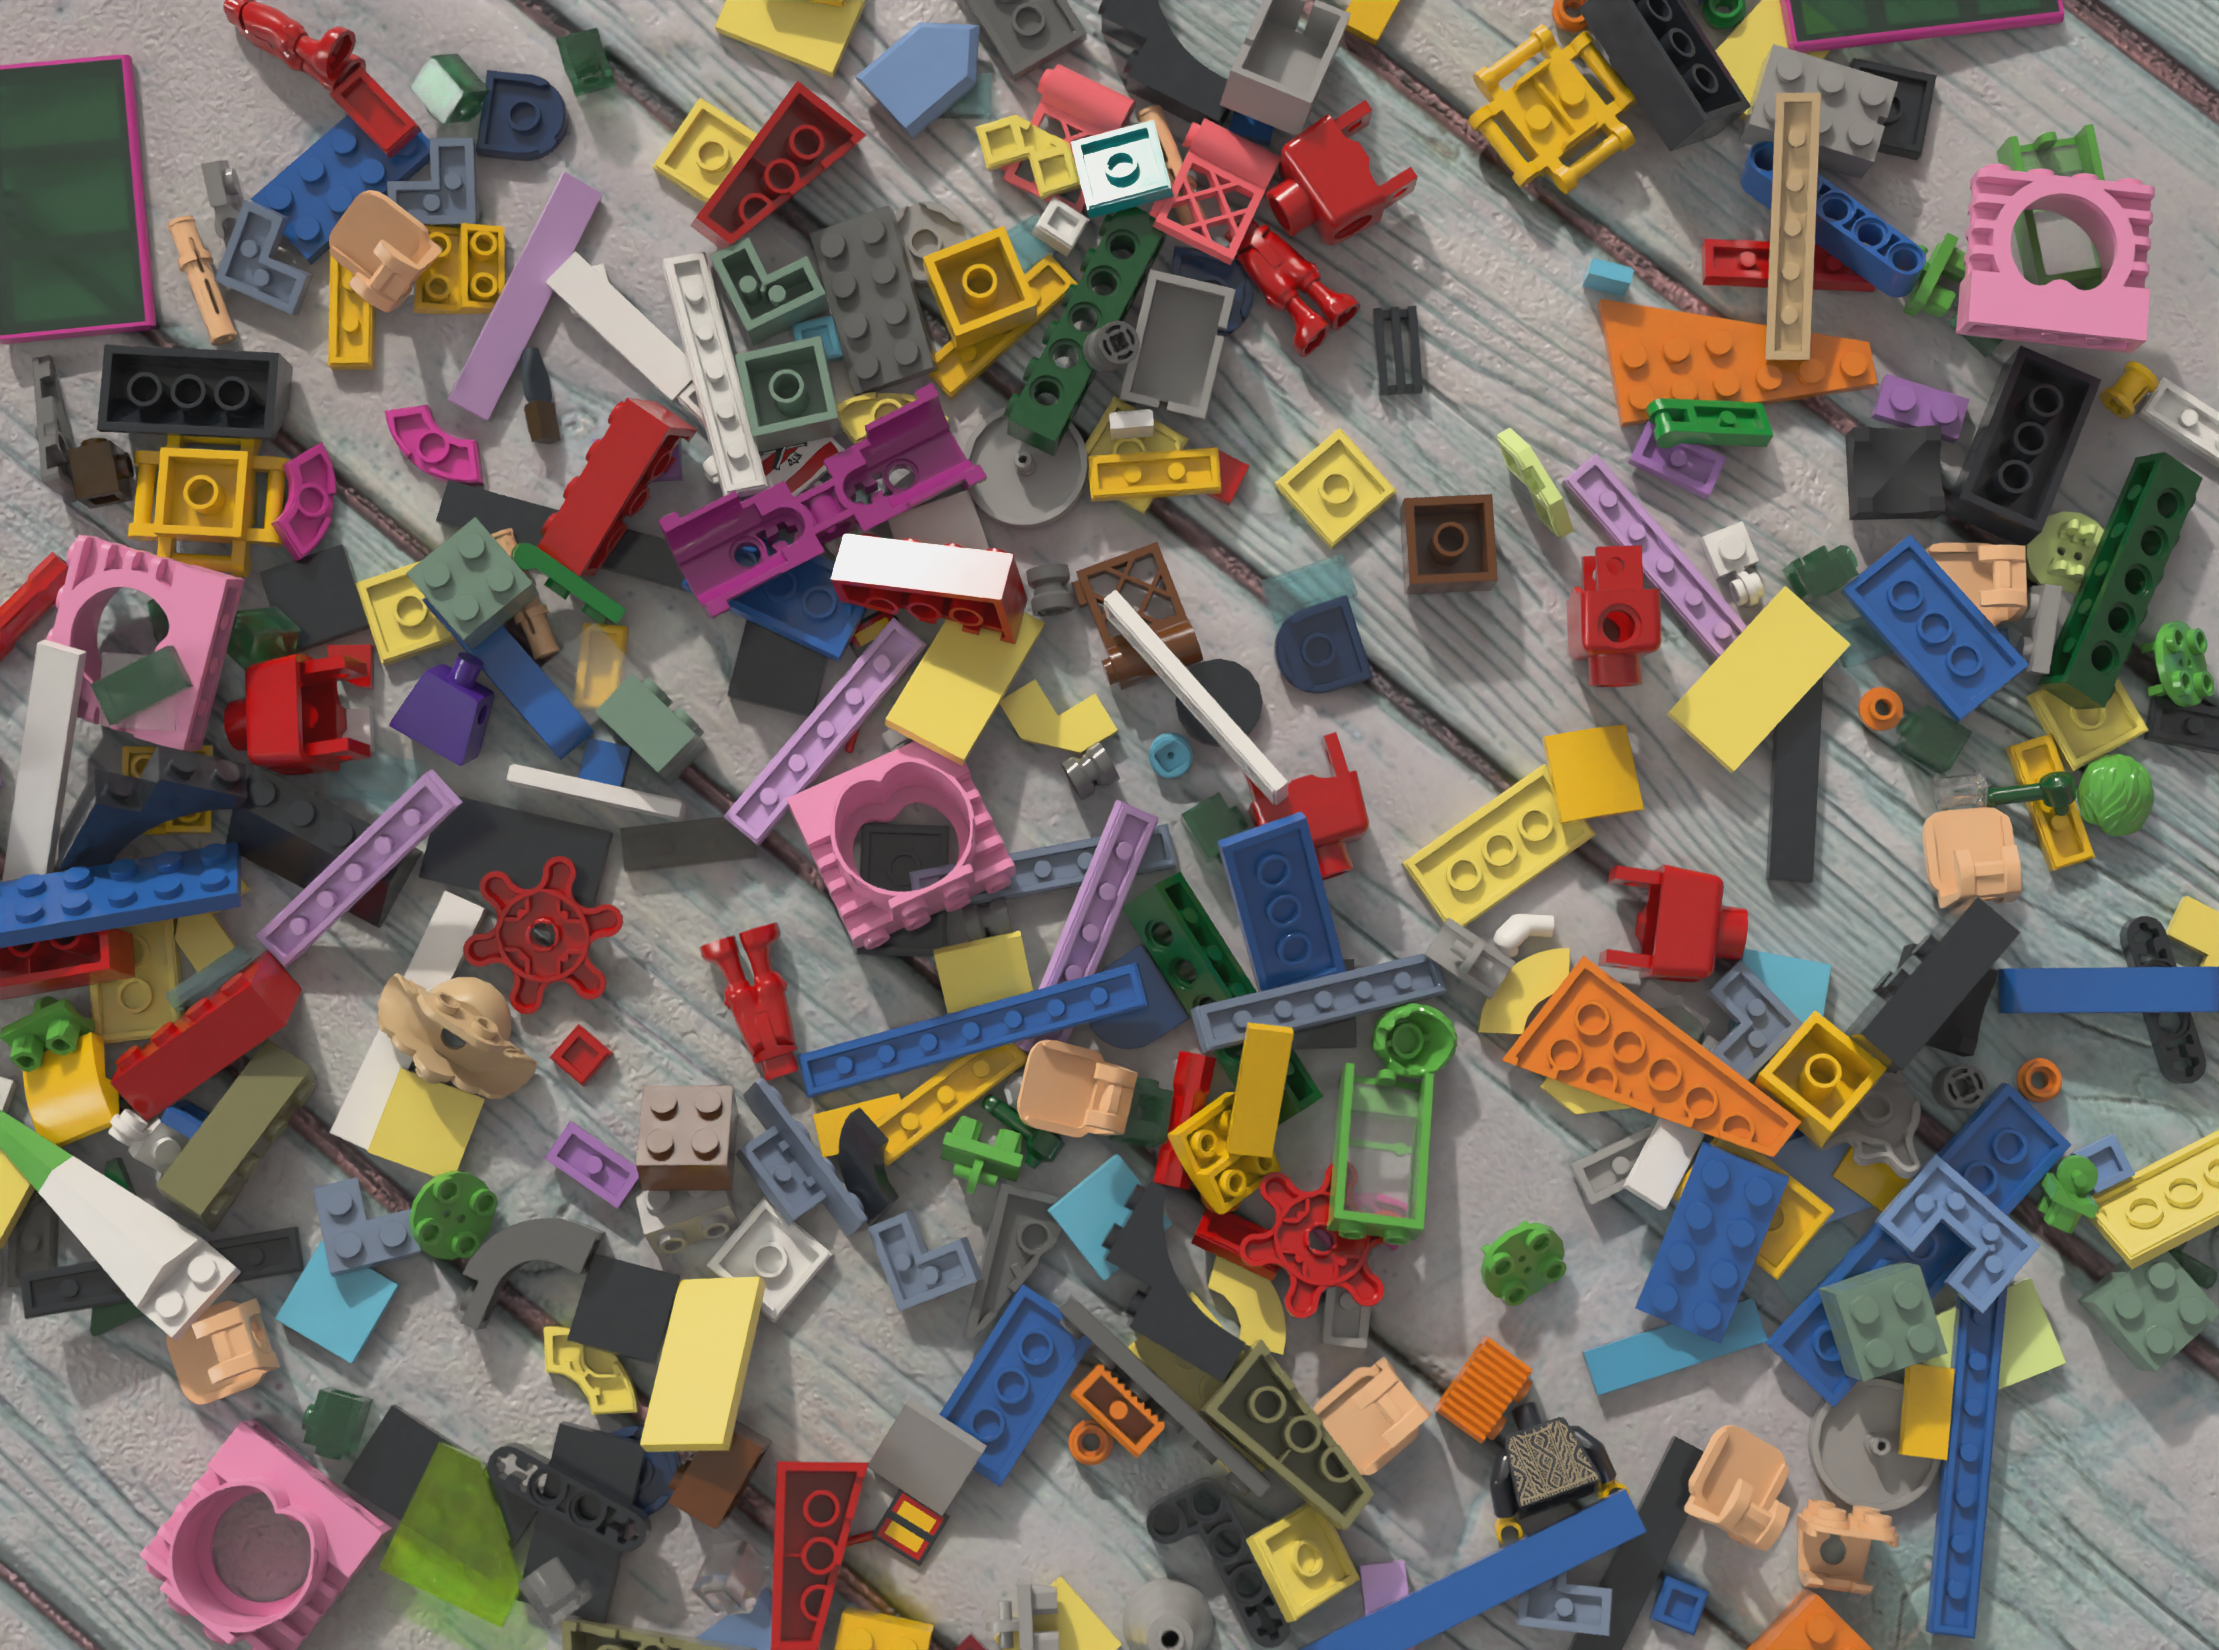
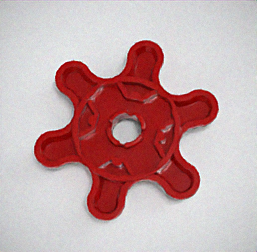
(514, 941)
(1290, 1248)

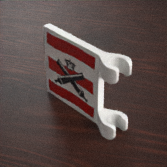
(795, 464)

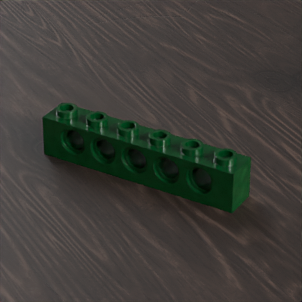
(1047, 424)
(2121, 581)
(1205, 972)

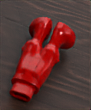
(271, 30)
(1279, 275)
(758, 1009)

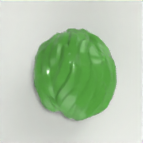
(2115, 794)
(1414, 1040)

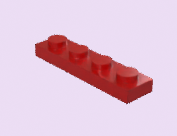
(1747, 265)

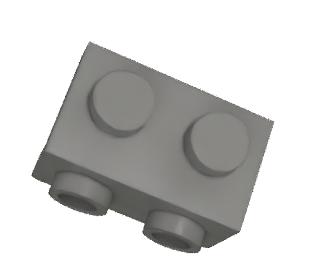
(2042, 625)
(684, 1217)

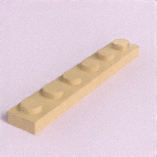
(1793, 226)

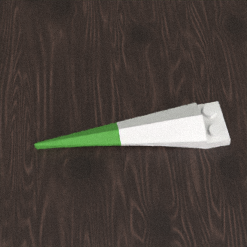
(147, 1254)

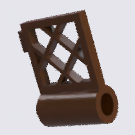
(1176, 632)

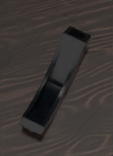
(1162, 67)
(122, 807)
(1165, 1308)

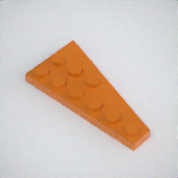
(1717, 359)
(1624, 1050)

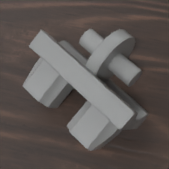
(1469, 958)
(1031, 1601)

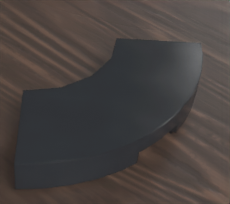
(863, 1165)

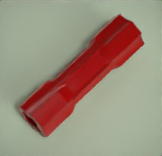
(31, 601)
(1190, 1089)

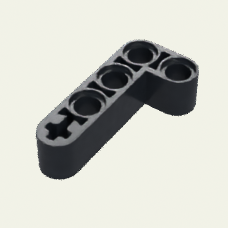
(1228, 1564)

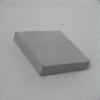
(926, 1456)

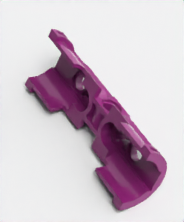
(907, 439)

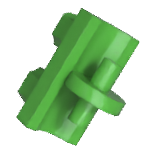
(1929, 296)
(51, 1027)
(978, 1160)
(2068, 1194)

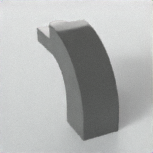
(545, 1239)

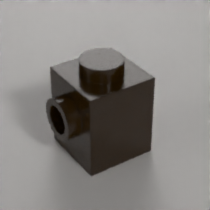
(100, 473)

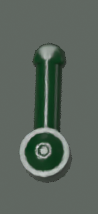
(2054, 789)
(1041, 1144)

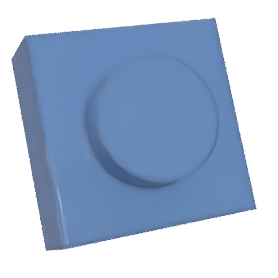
(2108, 1160)

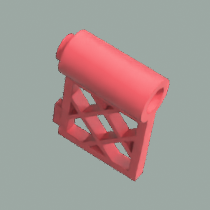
(1078, 105)
(1224, 160)

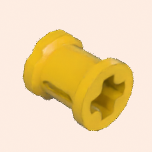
(2129, 389)

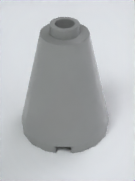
(1167, 1606)

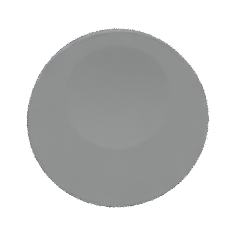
(1023, 483)
(1857, 1449)

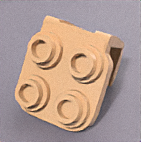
(382, 249)
(1988, 576)
(1971, 856)
(1074, 1091)
(223, 1352)
(1371, 1415)
(1739, 1487)
(1855, 1531)

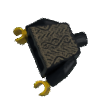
(1546, 1468)

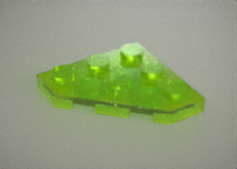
(456, 1539)

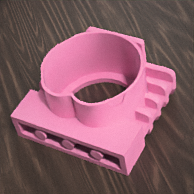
(2004, 305)
(199, 613)
(878, 791)
(339, 1529)

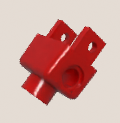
(1331, 181)
(1623, 601)
(295, 715)
(1331, 805)
(1680, 925)

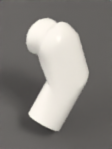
(1517, 930)

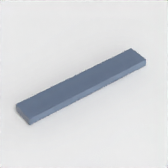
(1055, 867)
(1320, 1000)

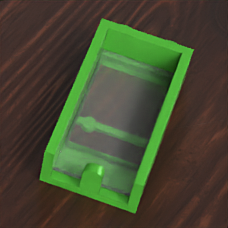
(2048, 242)
(1380, 1156)

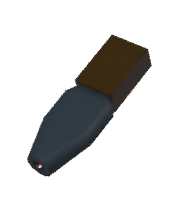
(540, 410)

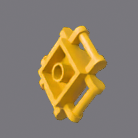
(1552, 110)
(207, 499)

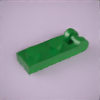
(1709, 422)
(565, 582)

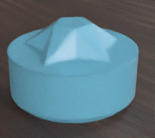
(1170, 755)

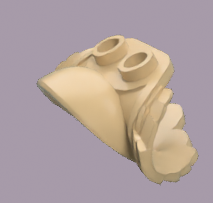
(469, 1010)

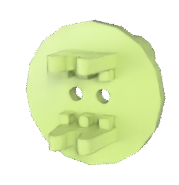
(2073, 535)

